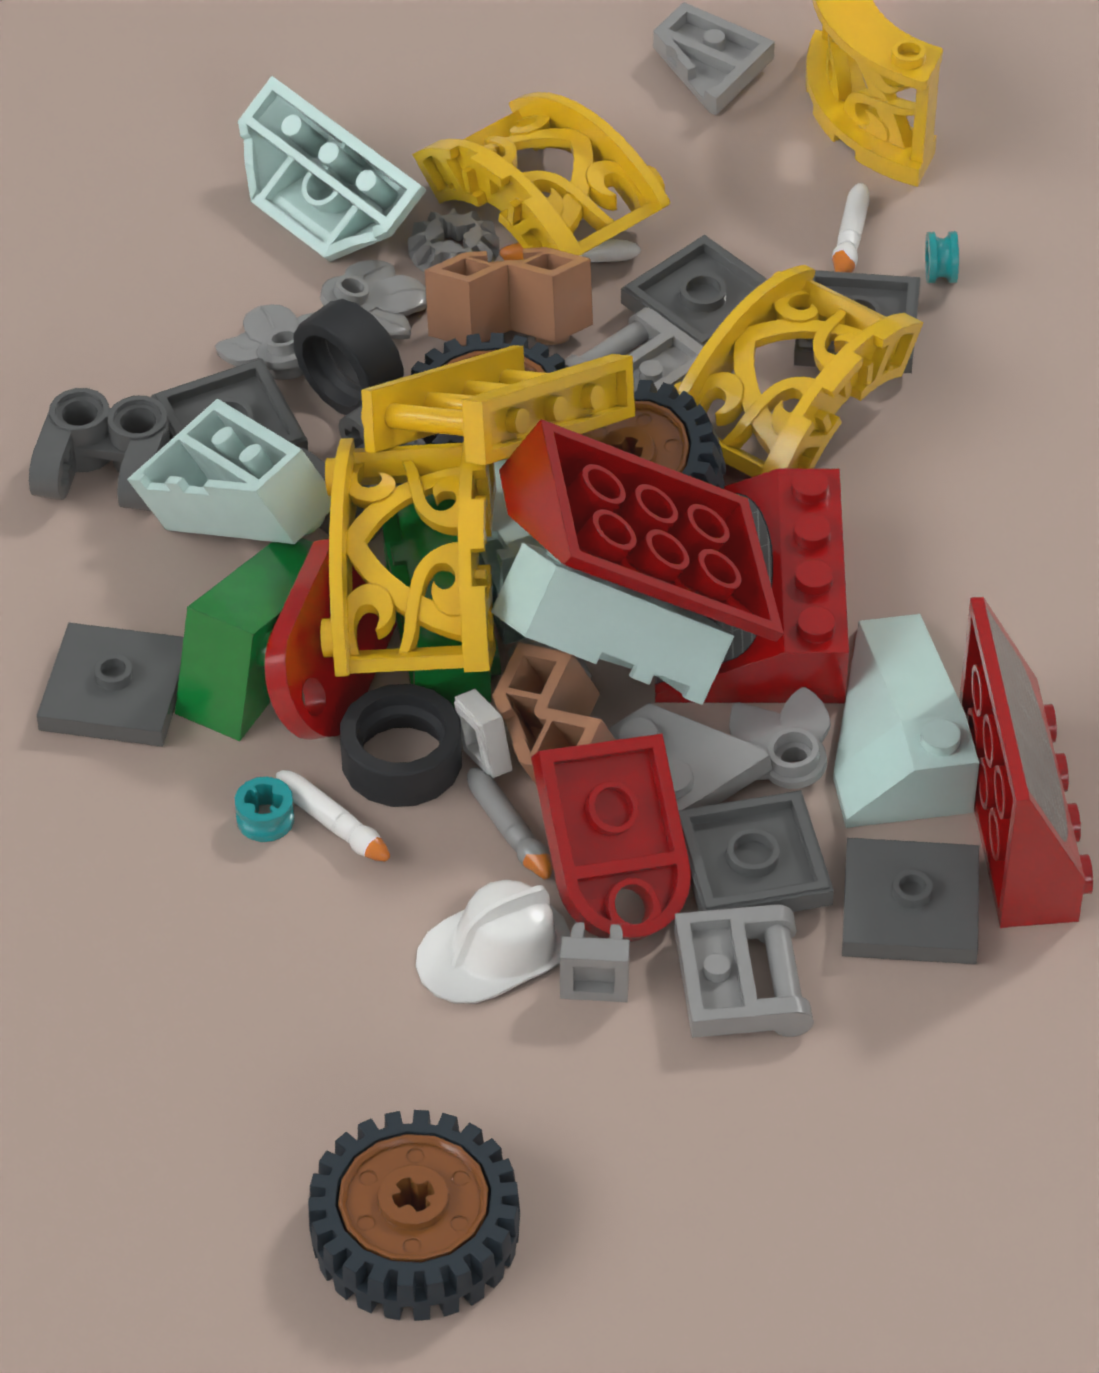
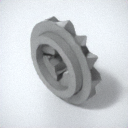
(427, 241)

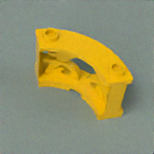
(873, 120)
(485, 170)
(789, 308)
(454, 612)

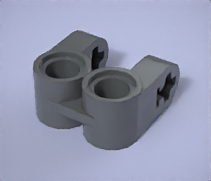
(87, 434)

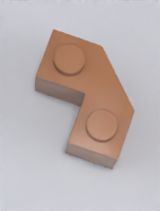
(536, 296)
(547, 703)

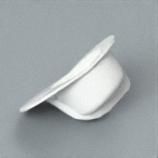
(492, 944)

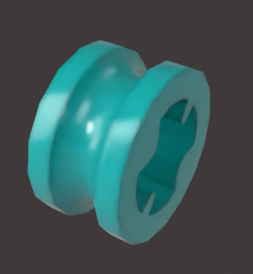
(941, 257)
(264, 792)

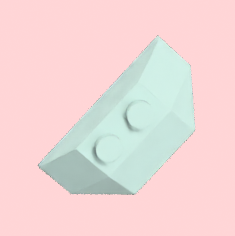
(320, 176)

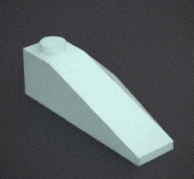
(902, 730)

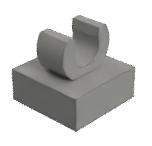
(594, 966)

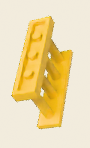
(496, 402)

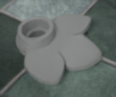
(380, 293)
(266, 336)
(787, 737)

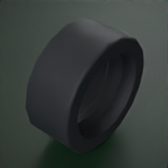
(345, 352)
(401, 782)

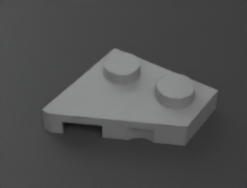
(711, 54)
(702, 760)

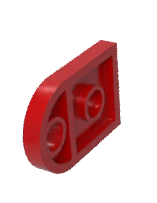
(296, 657)
(614, 829)

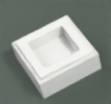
(483, 733)

